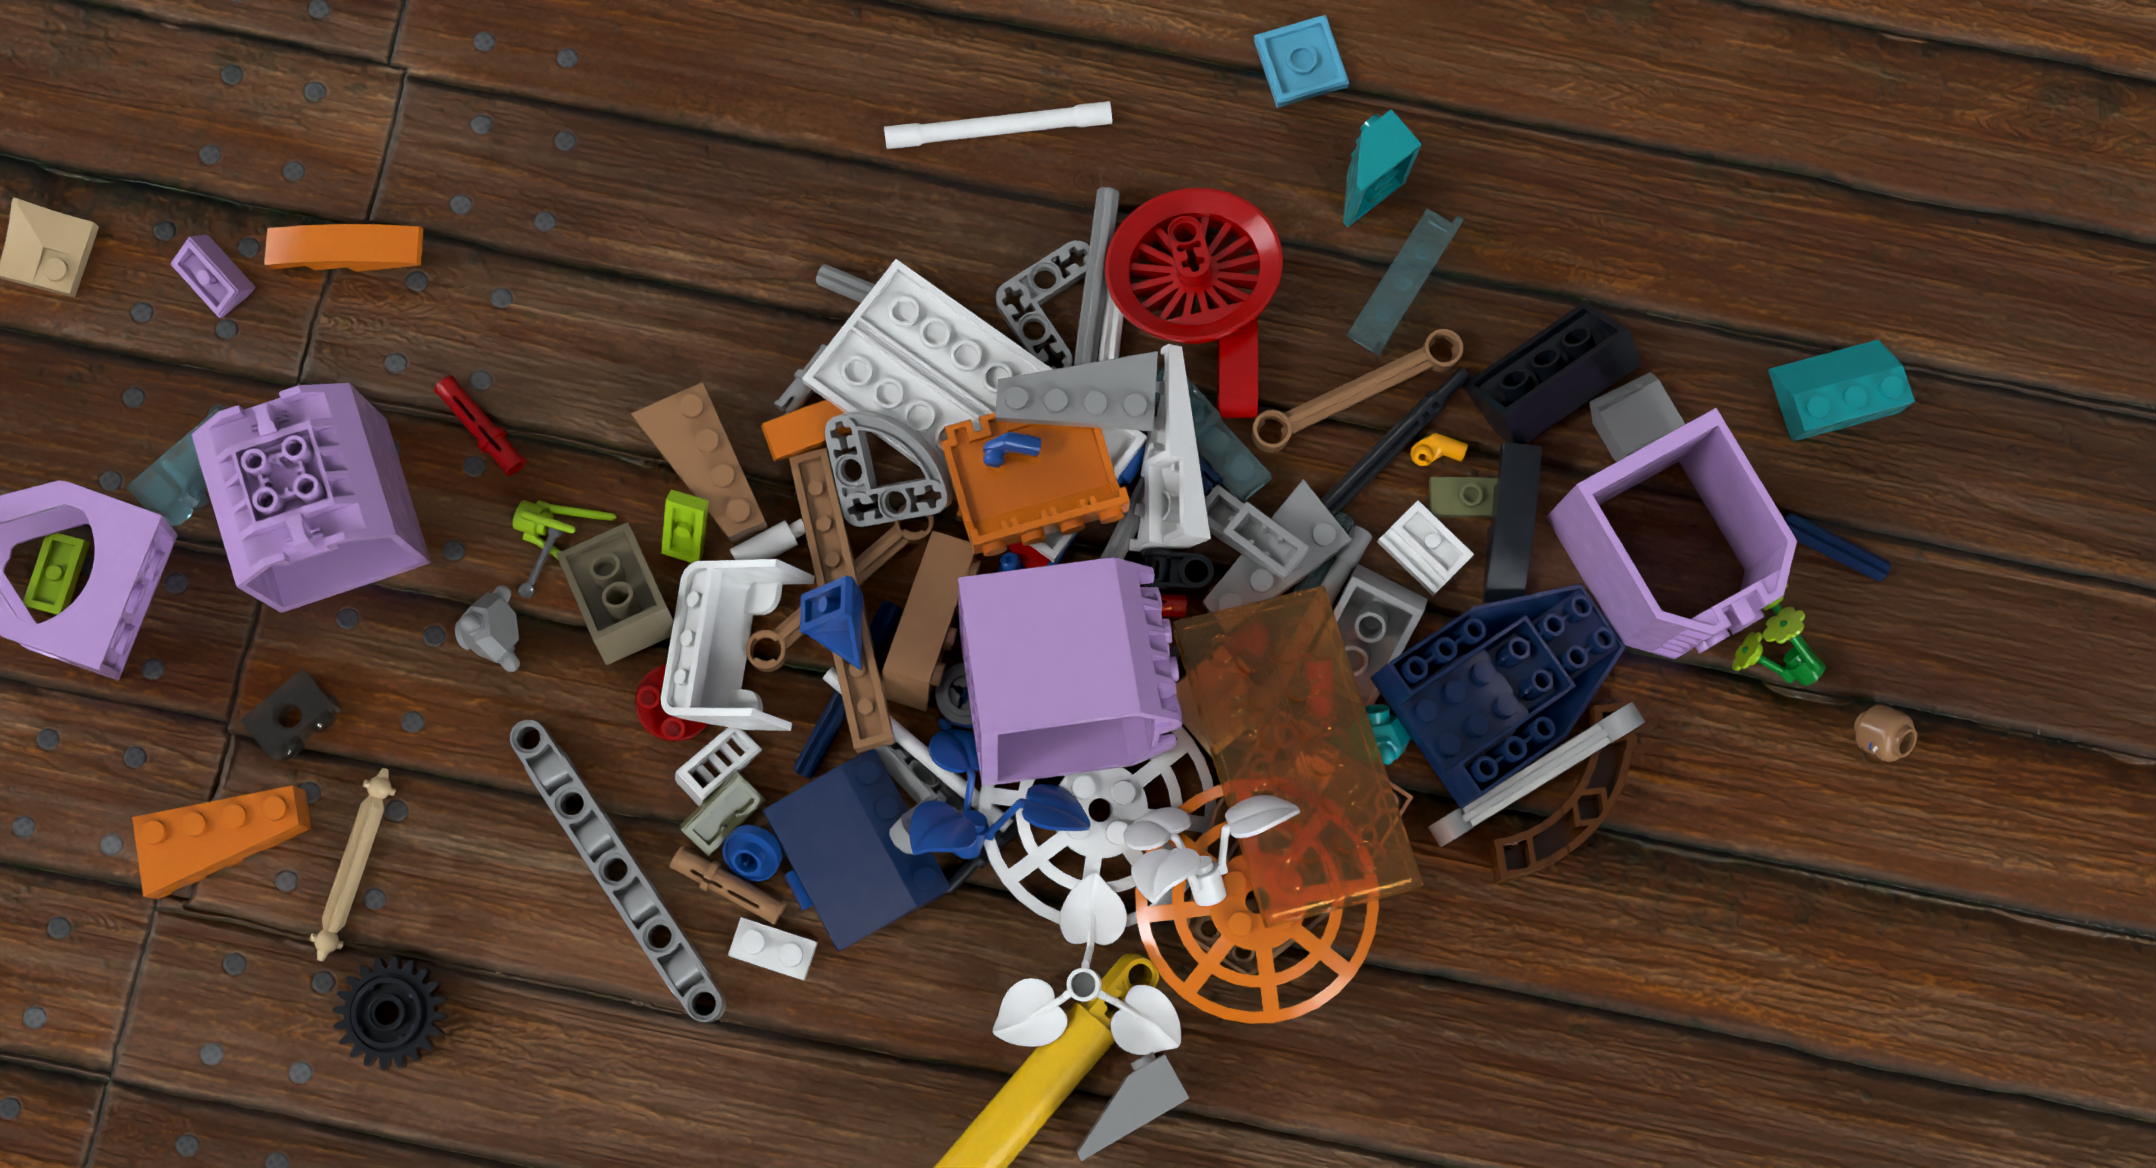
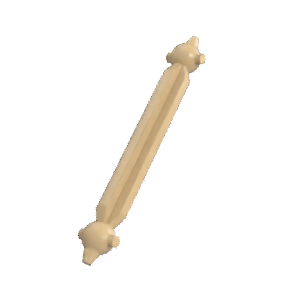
(352, 864)

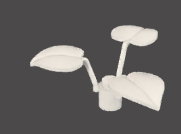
(1163, 869)
(1033, 1015)

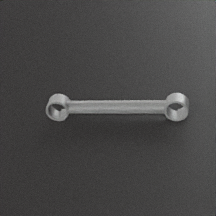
(1537, 773)

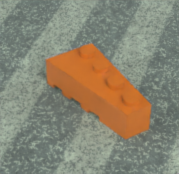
(199, 839)

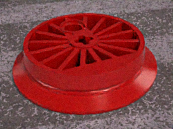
(1192, 267)

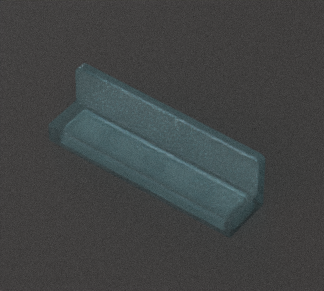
(1403, 281)

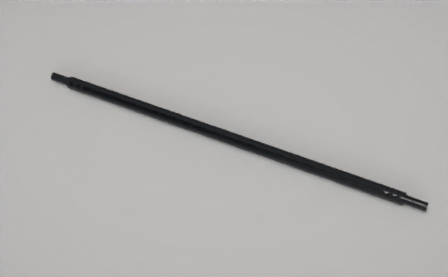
(1335, 501)

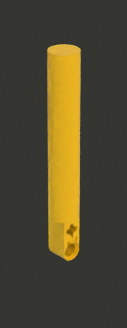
(1045, 1077)

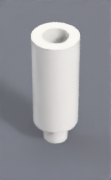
(770, 542)

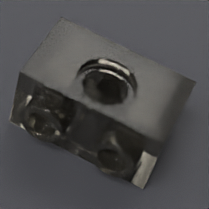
(268, 719)

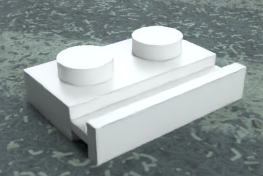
(1425, 548)

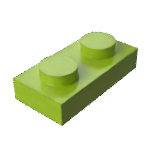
(684, 526)
(56, 573)

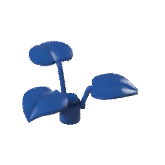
(939, 828)

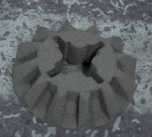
(949, 699)

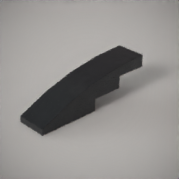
(1512, 522)

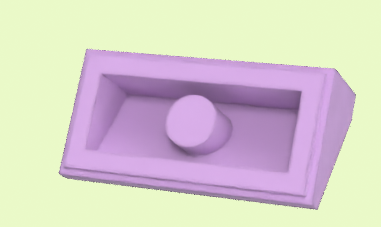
(212, 274)

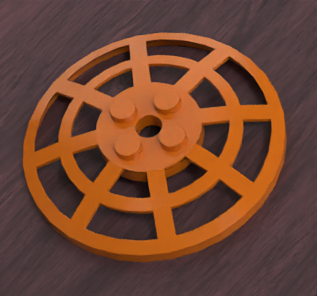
(1245, 930)

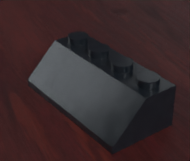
(1553, 373)

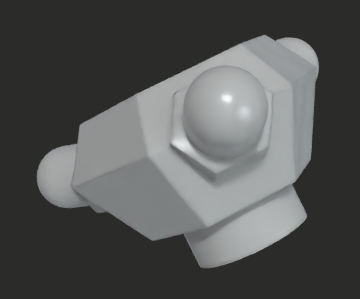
(491, 629)

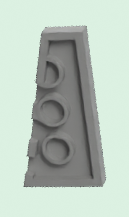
(1094, 394)
(1306, 520)

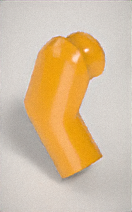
(1434, 447)

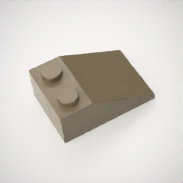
(616, 593)

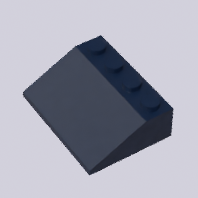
(844, 850)

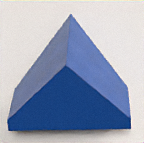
(834, 618)

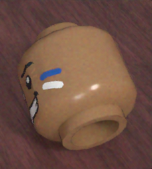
(1885, 733)

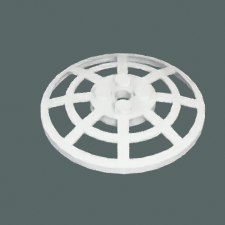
(1103, 839)

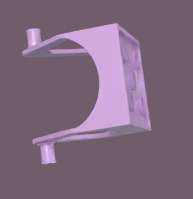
(126, 569)

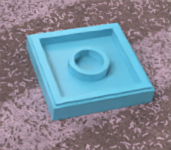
(1301, 61)

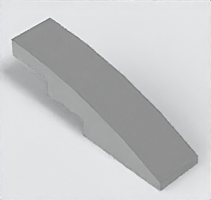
(1253, 533)

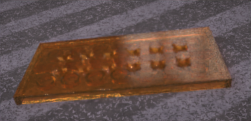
(1295, 728)

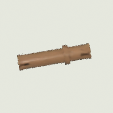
(719, 880)

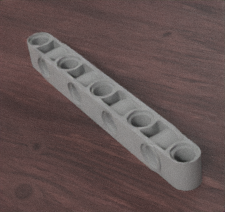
(600, 847)

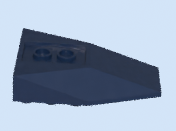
(1500, 685)

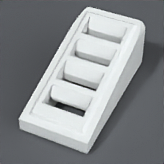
(684, 774)

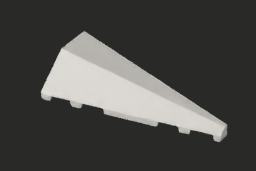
(1174, 497)

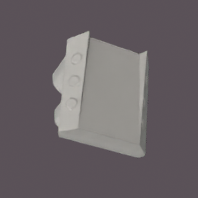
(1634, 416)

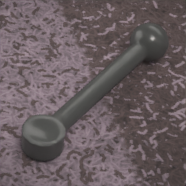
(527, 589)

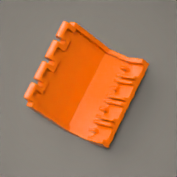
(1028, 494)

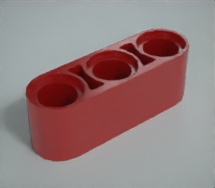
(1238, 373)

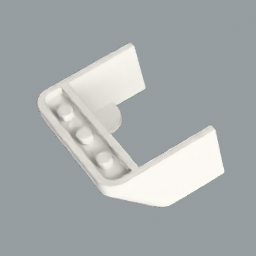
(711, 640)

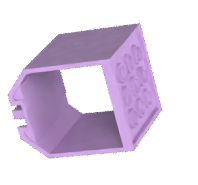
(309, 495)
(1737, 506)
(1067, 669)

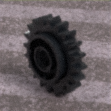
(365, 1013)

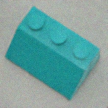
(1378, 164)
(1840, 389)

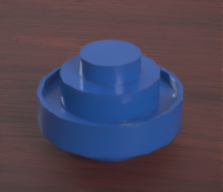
(752, 853)

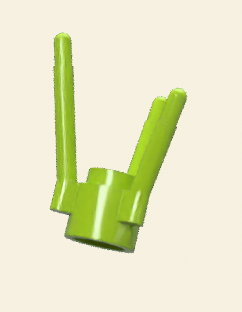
(536, 518)

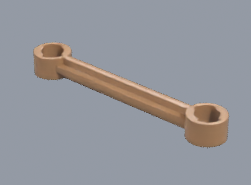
(1357, 390)
(866, 565)

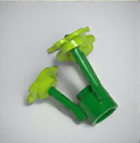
(1800, 660)

